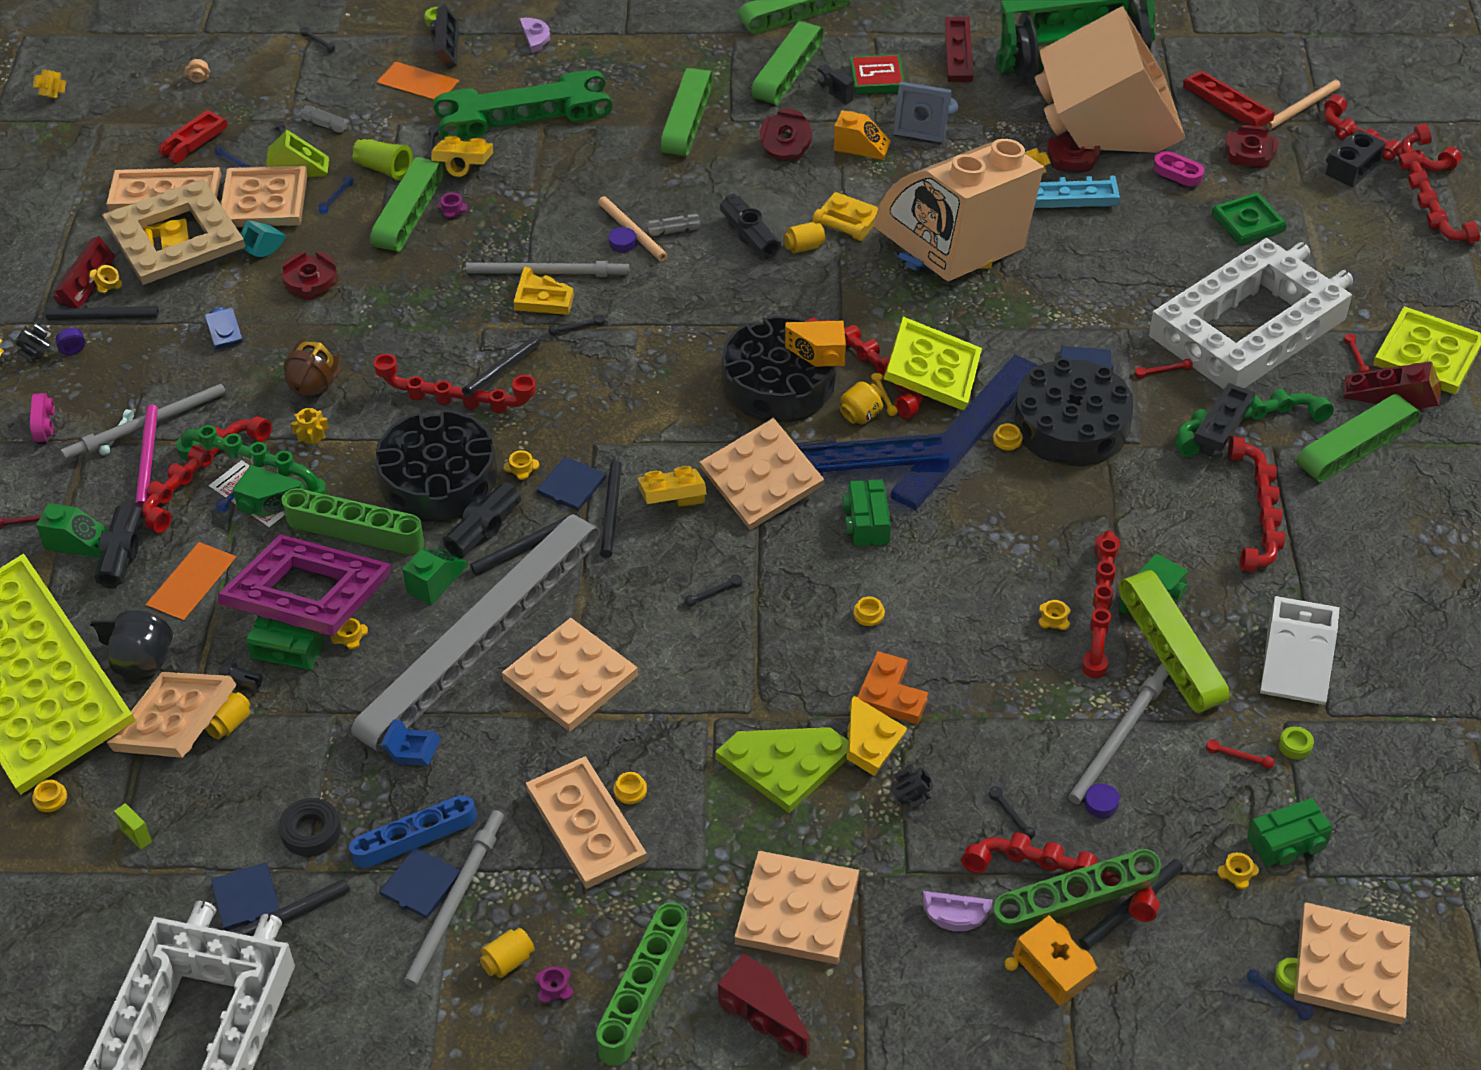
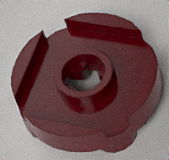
(788, 148)
(1240, 152)
(1063, 158)
(321, 277)

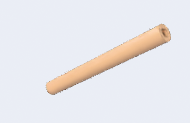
(1303, 104)
(624, 221)

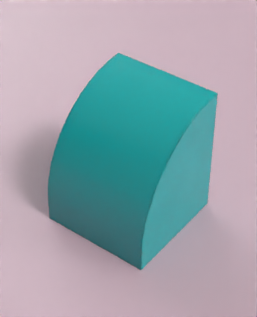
(261, 238)

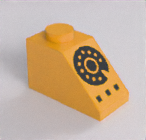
(859, 136)
(817, 342)

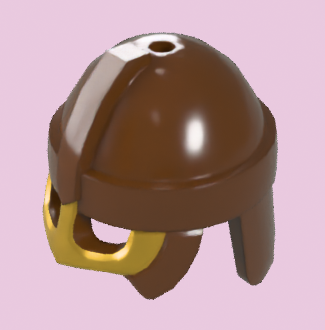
(308, 373)

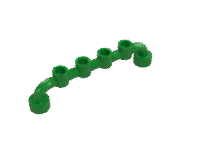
(1318, 408)
(257, 453)

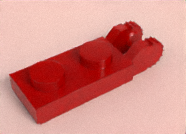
(192, 136)

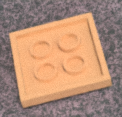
(265, 195)
(762, 473)
(570, 674)
(173, 714)
(797, 907)
(1352, 963)

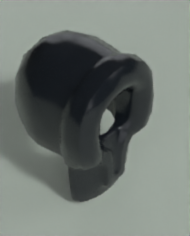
(135, 642)

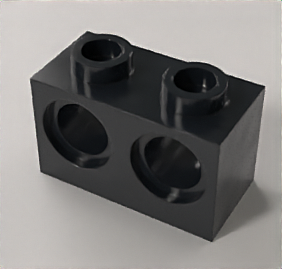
(1354, 158)

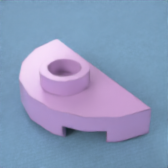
(535, 32)
(956, 911)

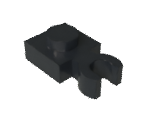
(839, 84)

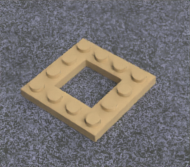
(150, 265)

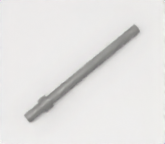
(600, 269)
(92, 442)
(1149, 691)
(481, 844)

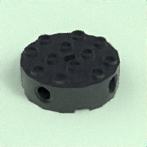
(768, 377)
(1073, 412)
(436, 464)

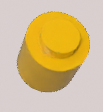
(804, 237)
(229, 716)
(506, 952)

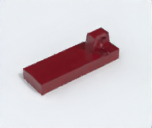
(958, 49)
(77, 284)

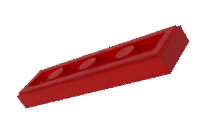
(1228, 99)

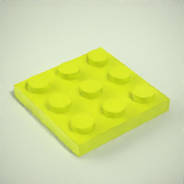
(1426, 338)
(933, 363)

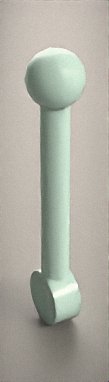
(127, 416)

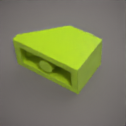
(293, 151)

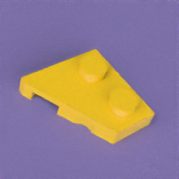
(542, 294)
(871, 736)

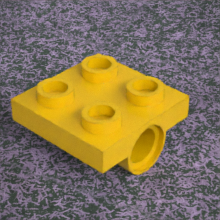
(472, 152)
(682, 485)

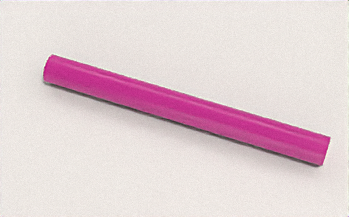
(146, 454)

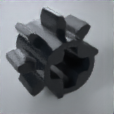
(32, 342)
(912, 786)

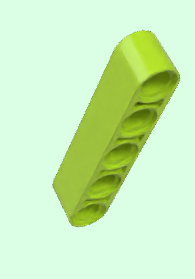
(1174, 641)

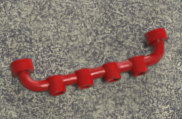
(1335, 107)
(1428, 197)
(523, 388)
(906, 404)
(1266, 496)
(159, 518)
(1106, 548)
(977, 857)

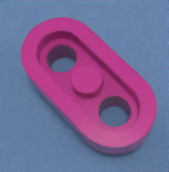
(1178, 168)
(40, 420)

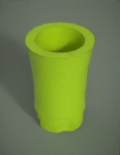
(383, 157)

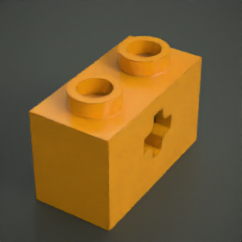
(1055, 960)

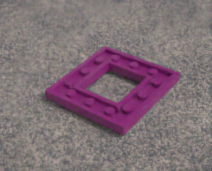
(253, 590)

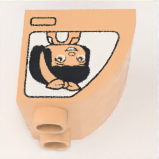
(964, 208)

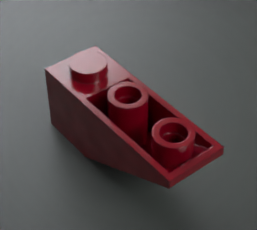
(1413, 382)
(759, 998)

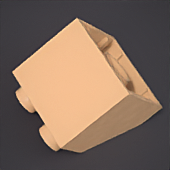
(1108, 89)

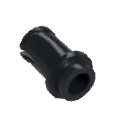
(243, 678)

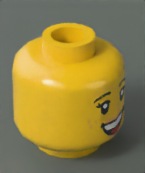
(861, 403)

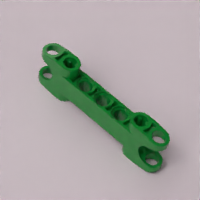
(477, 112)

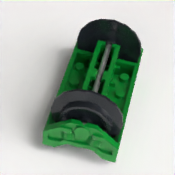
(1051, 20)

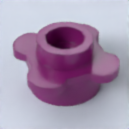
(451, 205)
(551, 976)

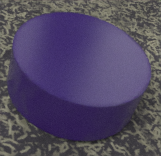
(622, 239)
(70, 341)
(1102, 800)

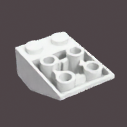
(1299, 650)

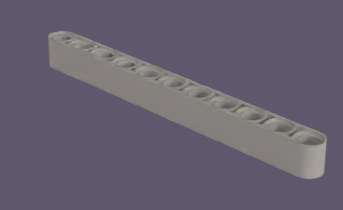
(476, 631)

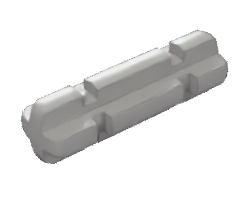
(324, 119)
(673, 225)

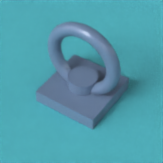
(923, 111)

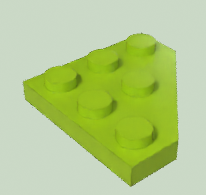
(784, 762)

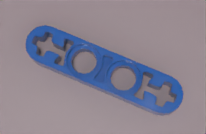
(459, 813)

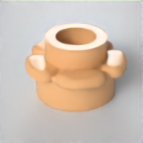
(197, 70)

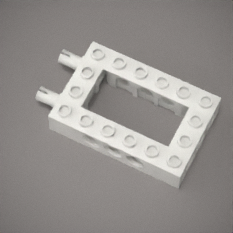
(1315, 309)
(174, 949)

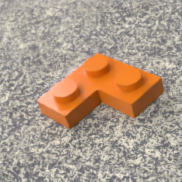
(885, 693)

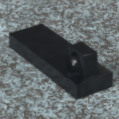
(445, 31)
(1223, 418)

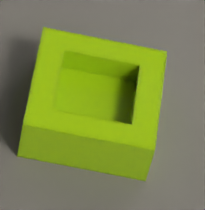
(133, 826)

